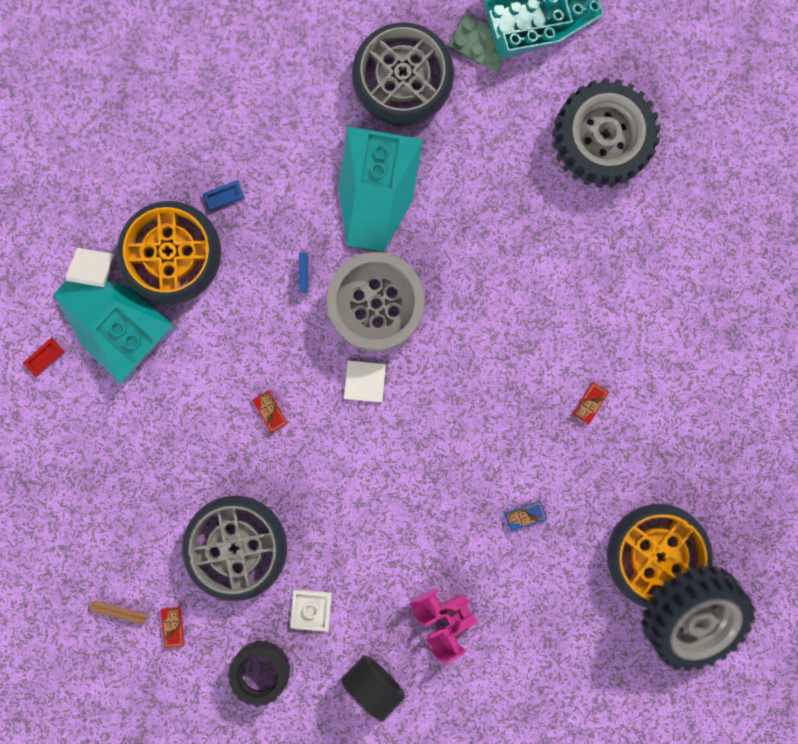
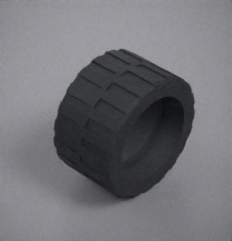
(373, 688)
(245, 692)

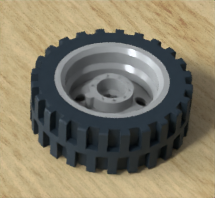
(626, 109)
(698, 617)

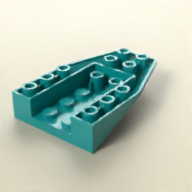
(535, 24)
(376, 185)
(113, 324)

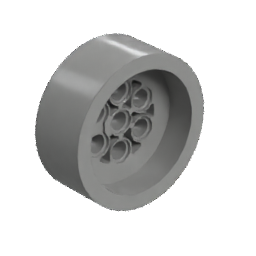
(391, 274)

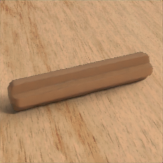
(118, 612)

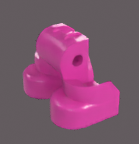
(443, 642)

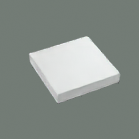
(90, 267)
(364, 381)
(310, 610)

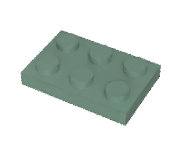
(477, 43)

